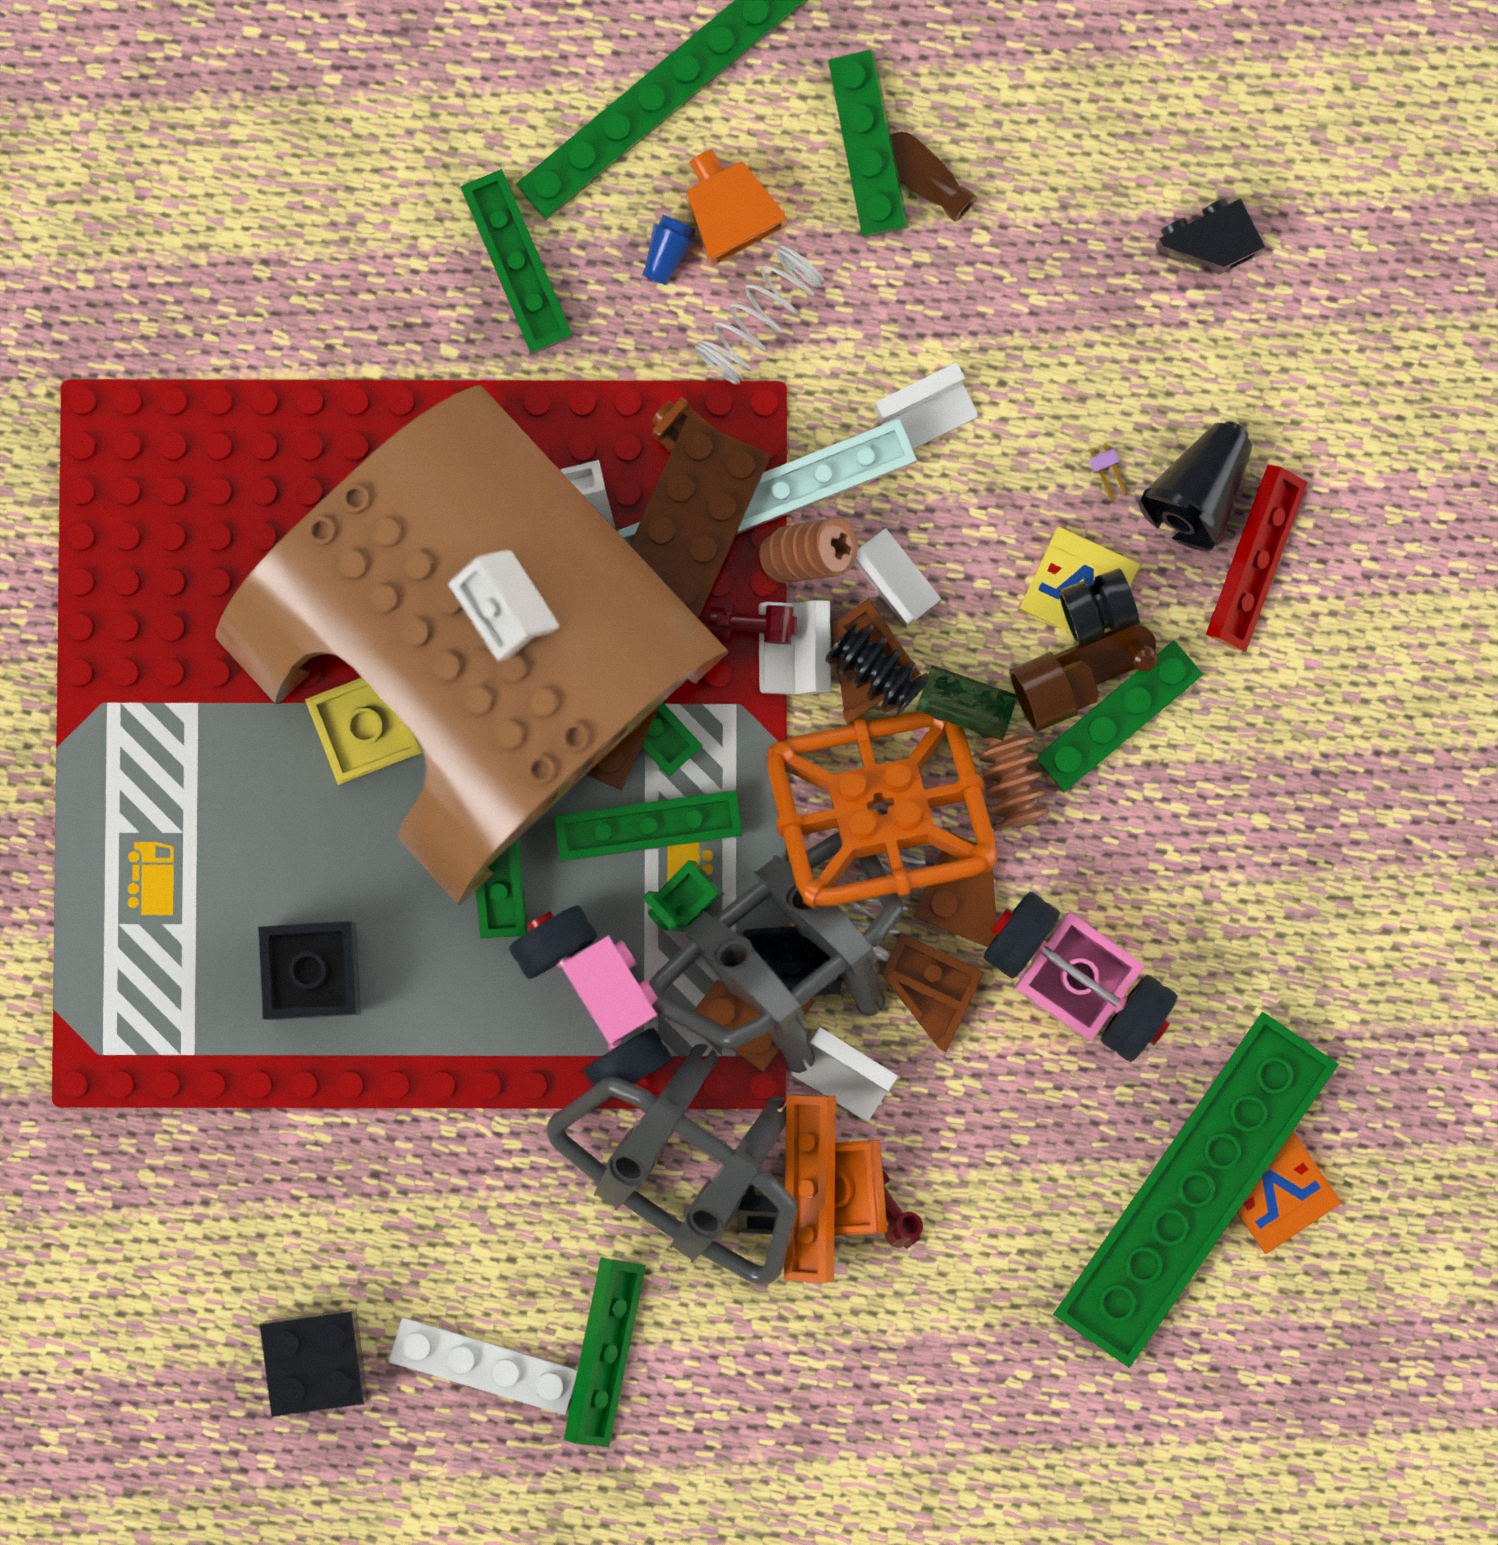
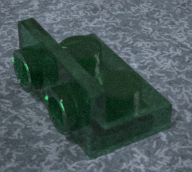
(967, 703)

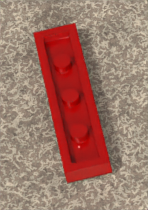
(1256, 558)

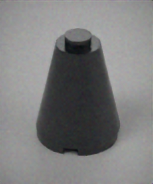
(1200, 487)

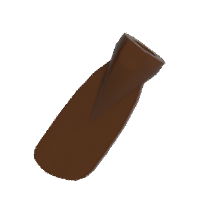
(929, 176)

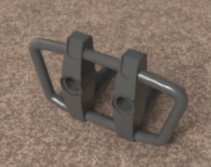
(754, 981)
(645, 1145)

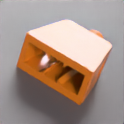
(730, 208)

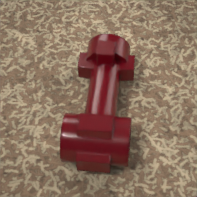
(776, 625)
(902, 1228)

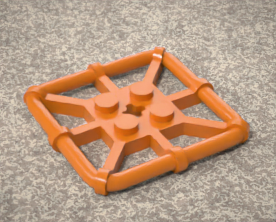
(864, 830)

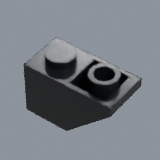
(1215, 241)

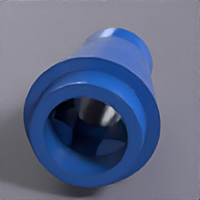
(667, 248)

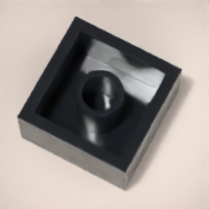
(309, 970)
(313, 1362)

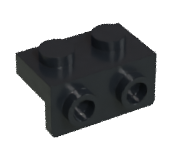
(790, 956)

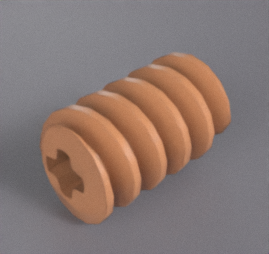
(809, 551)
(1012, 781)

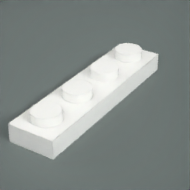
(483, 1365)

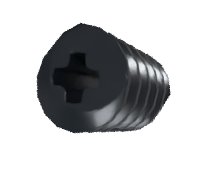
(877, 668)

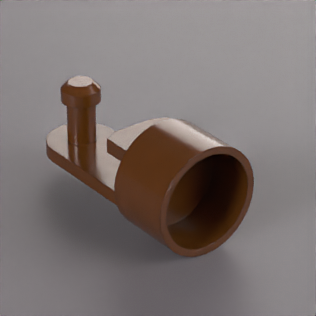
(1062, 683)

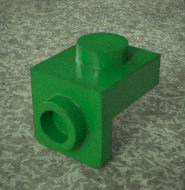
(683, 898)

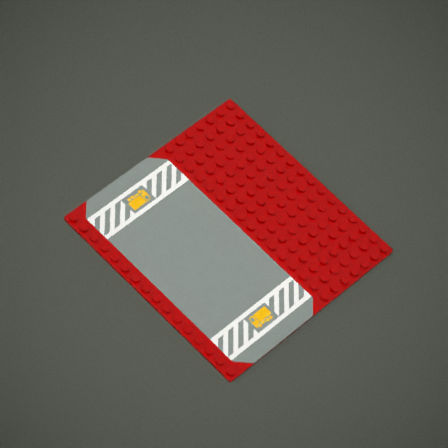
(216, 811)

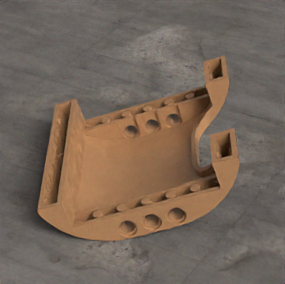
(372, 586)

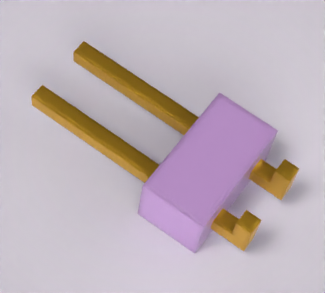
(1103, 461)

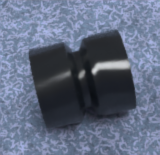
(1099, 606)

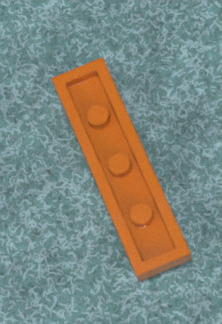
(812, 1185)

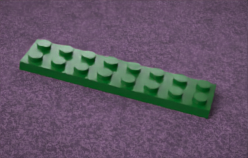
(1195, 1189)

